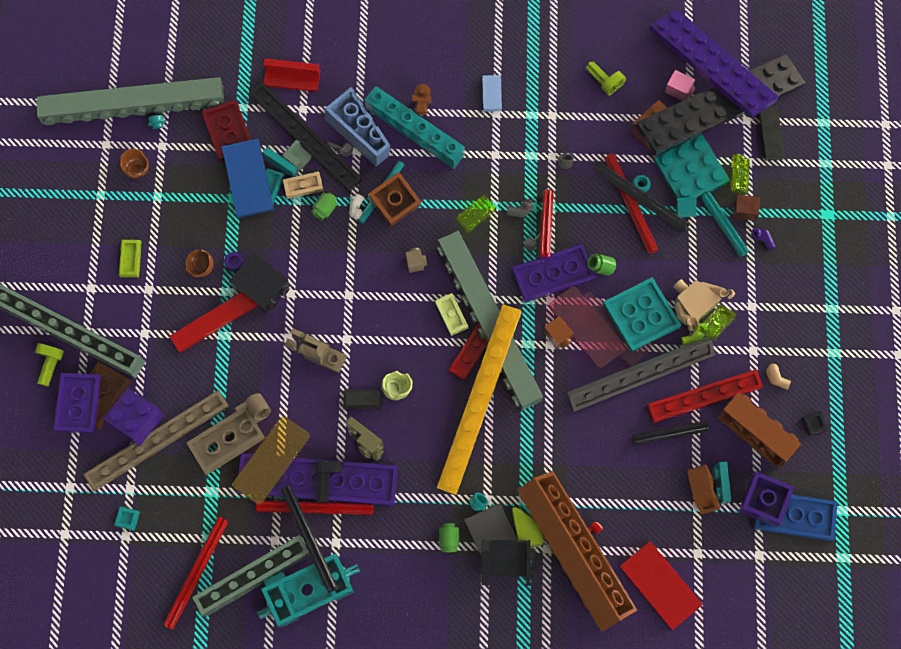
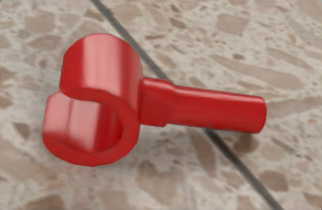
(595, 528)

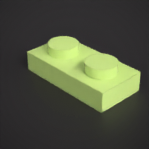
(451, 314)

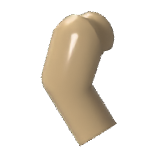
(775, 377)

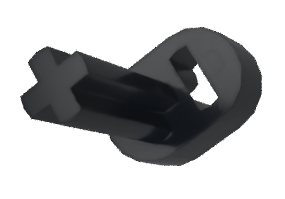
(324, 469)

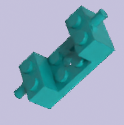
(286, 596)

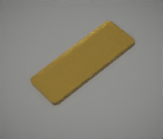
(271, 460)

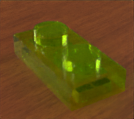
(740, 174)
(476, 213)
(717, 322)

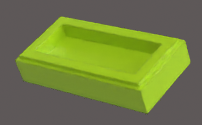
(130, 258)

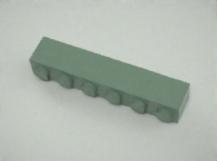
(251, 576)

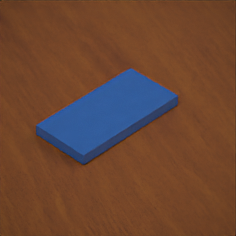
(247, 178)
(806, 518)

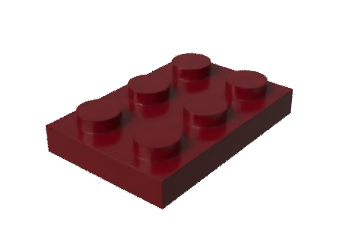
(225, 126)

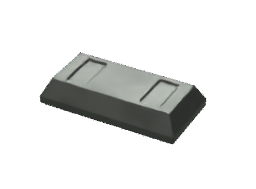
(362, 399)

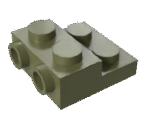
(368, 443)

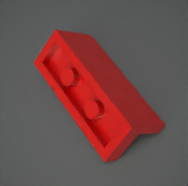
(291, 75)

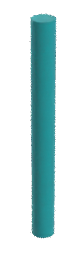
(369, 208)

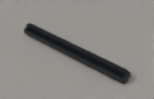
(641, 196)
(309, 539)

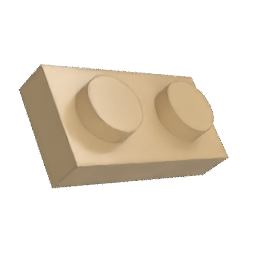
(303, 185)

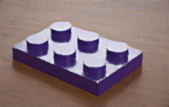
(77, 403)

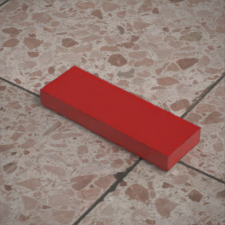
(468, 355)

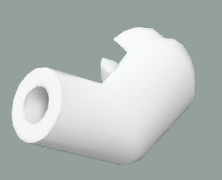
(354, 210)

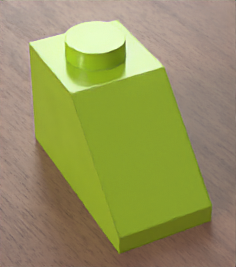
(527, 528)

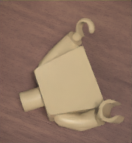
(697, 301)

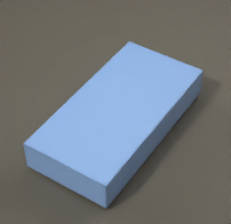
(492, 93)

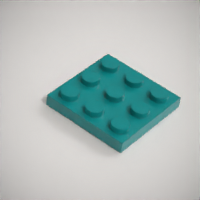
(691, 169)
(641, 314)

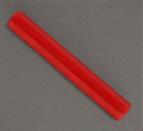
(546, 223)

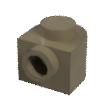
(415, 260)

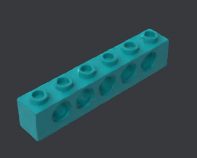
(414, 127)

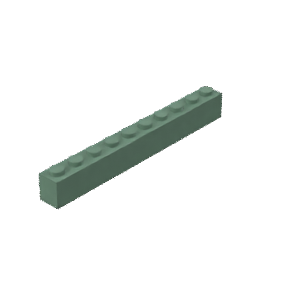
(130, 101)
(486, 313)
(70, 332)

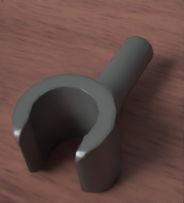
(345, 150)
(530, 244)

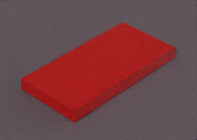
(661, 585)

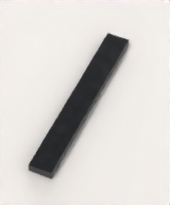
(306, 136)

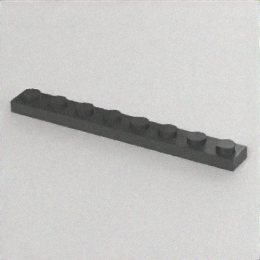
(641, 373)

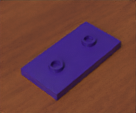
(553, 274)

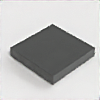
(490, 525)

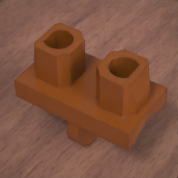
(422, 99)

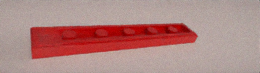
(212, 321)
(704, 396)

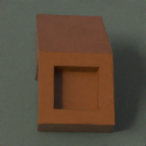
(702, 489)

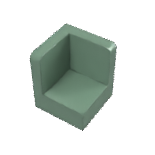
(297, 156)

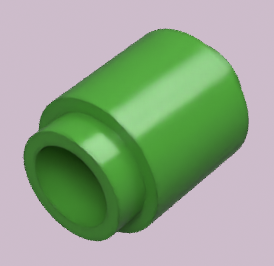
(324, 206)
(602, 264)
(449, 538)

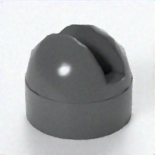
(566, 161)

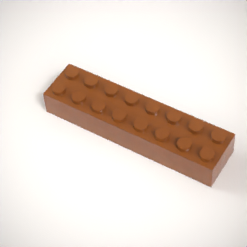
(576, 550)

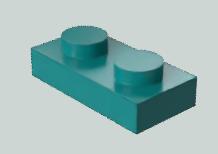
(722, 489)

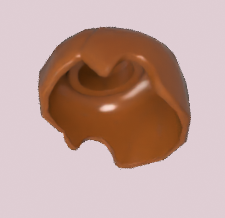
(134, 163)
(199, 263)

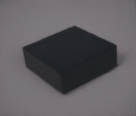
(814, 423)

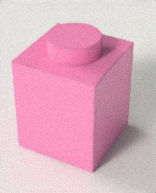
(680, 86)

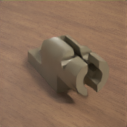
(316, 351)

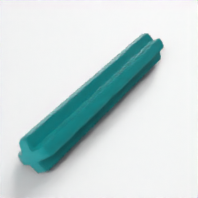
(724, 224)

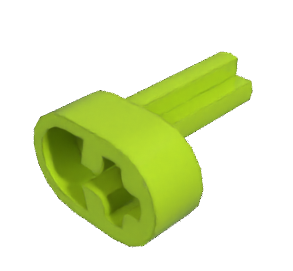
(609, 84)
(52, 356)

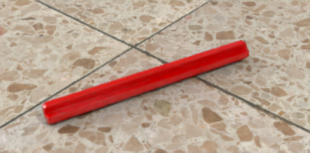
(633, 209)
(318, 507)
(195, 573)

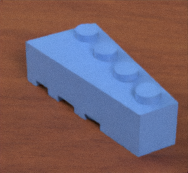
(357, 127)

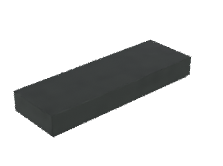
(771, 134)

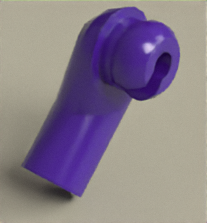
(763, 236)

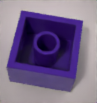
(133, 417)
(766, 499)

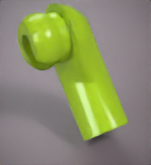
(696, 335)

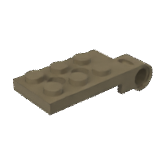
(241, 424)

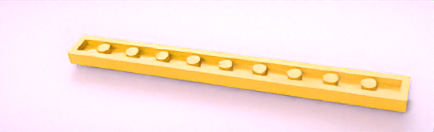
(479, 399)

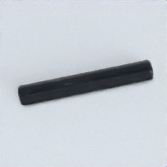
(671, 432)

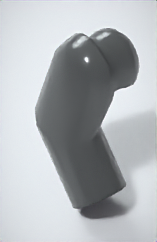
(522, 210)

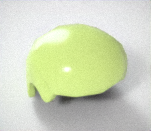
(396, 385)

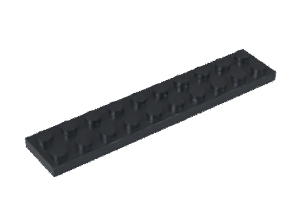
(711, 108)

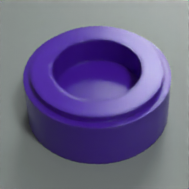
(234, 261)

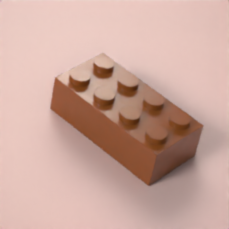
(759, 430)

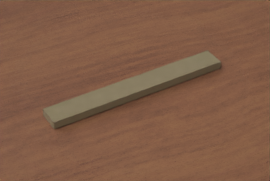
(156, 441)

